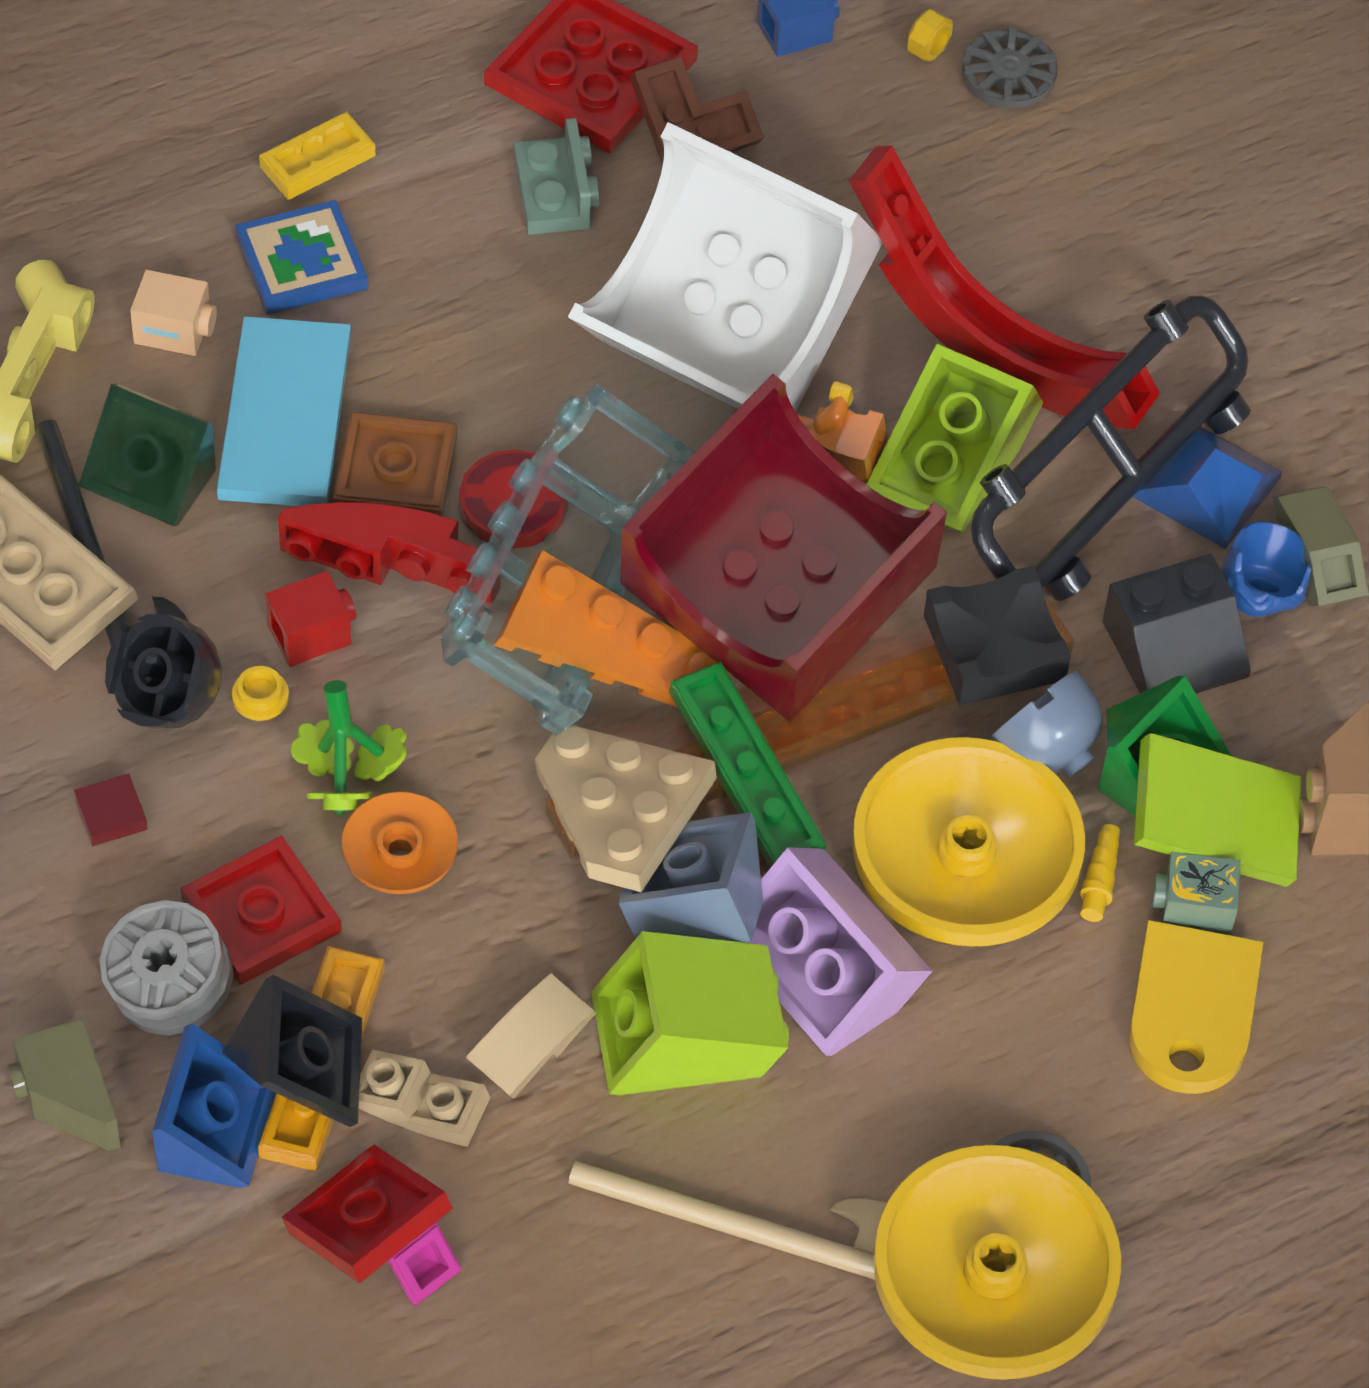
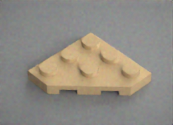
(621, 800)

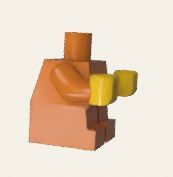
(847, 436)

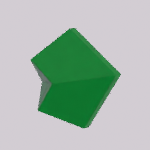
(1164, 710)

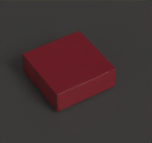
(110, 809)

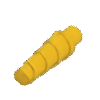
(1100, 875)

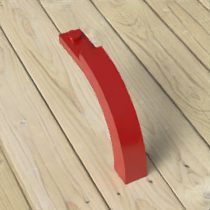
(968, 315)

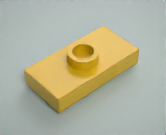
(317, 155)

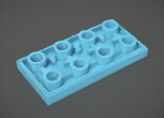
(284, 412)

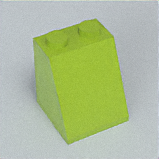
(688, 1014)

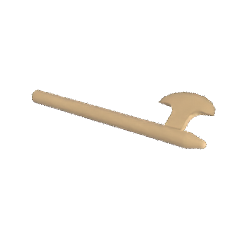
(861, 1211)

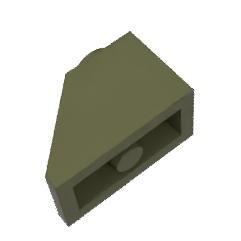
(65, 1083)

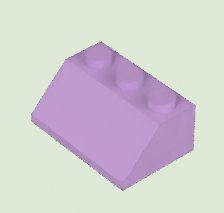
(832, 950)

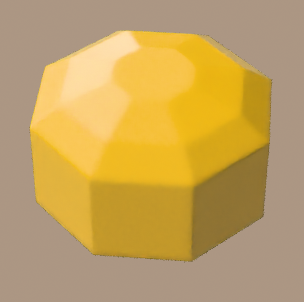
(929, 35)

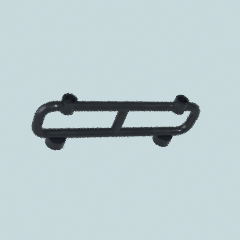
(1218, 405)

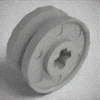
(166, 967)

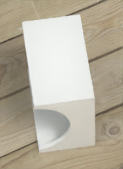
(732, 275)

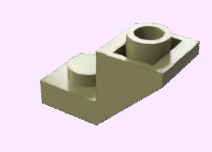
(1328, 545)

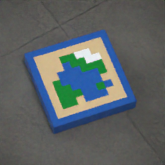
(301, 257)

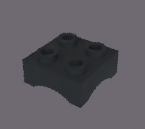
(996, 636)

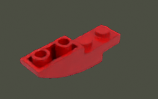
(374, 538)

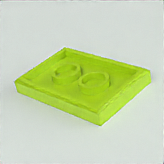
(1218, 808)

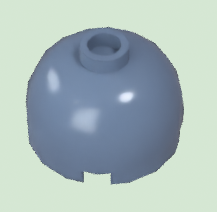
(1056, 727)

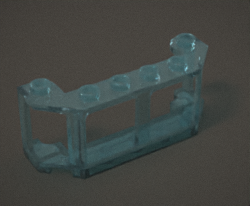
(563, 692)

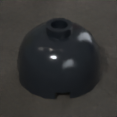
(163, 672)

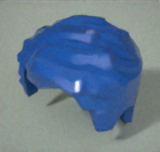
(1267, 569)

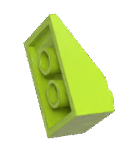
(954, 433)

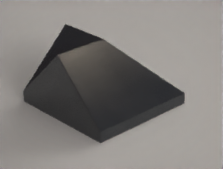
(301, 1049)

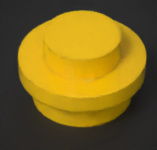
(260, 693)

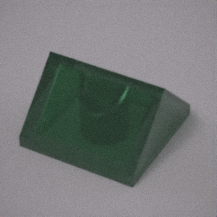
(149, 455)

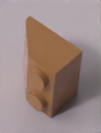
(1338, 792)

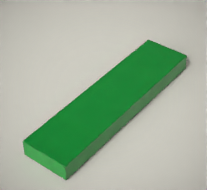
(744, 761)

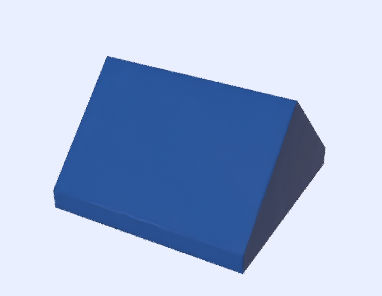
(209, 1115)

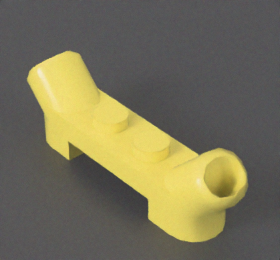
(56, 318)

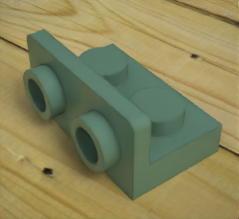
(555, 182)

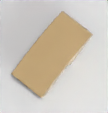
(530, 1034)
(412, 1097)

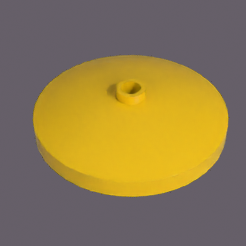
(968, 842)
(1005, 1215)

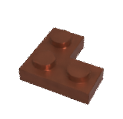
(669, 97)

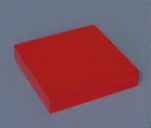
(264, 908)
(367, 1213)

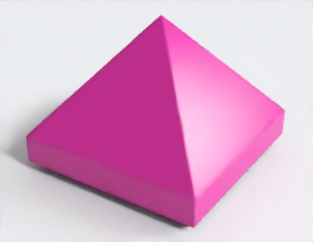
(425, 1265)

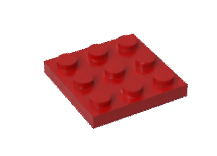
(580, 63)

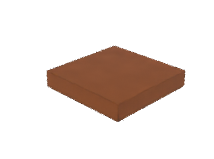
(396, 462)

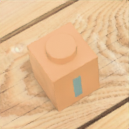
(172, 313)

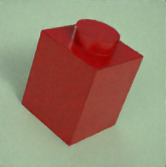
(310, 618)

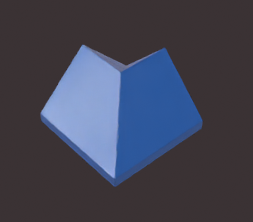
(1210, 487)

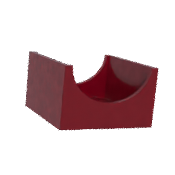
(775, 553)

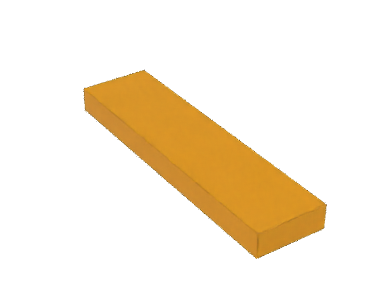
(294, 1132)

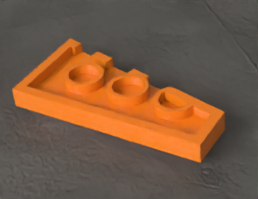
(594, 629)

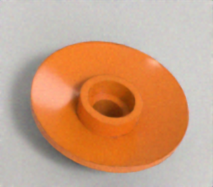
(396, 823)

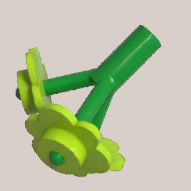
(328, 750)

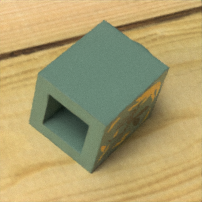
(1198, 892)

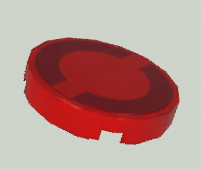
(487, 487)

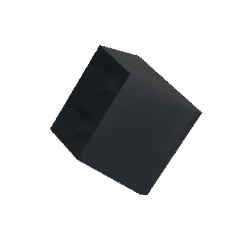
(1178, 625)

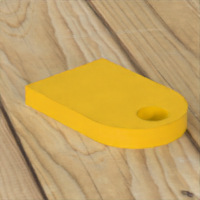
(1194, 999)

